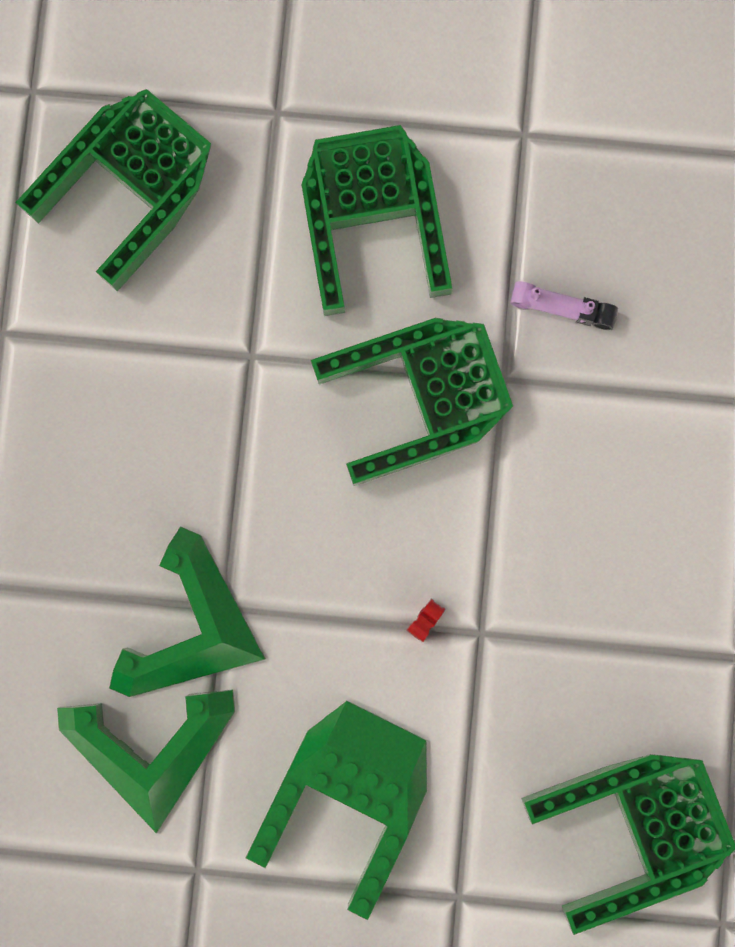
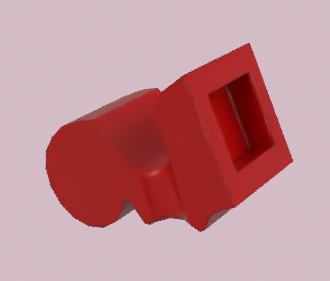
(425, 620)

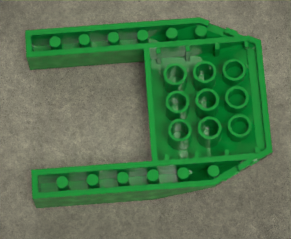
(147, 153)
(368, 181)
(452, 382)
(365, 767)
(670, 821)

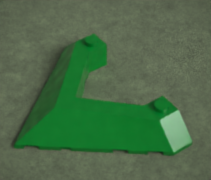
(225, 634)
(145, 786)

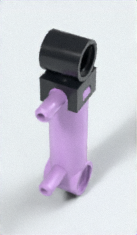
(584, 311)

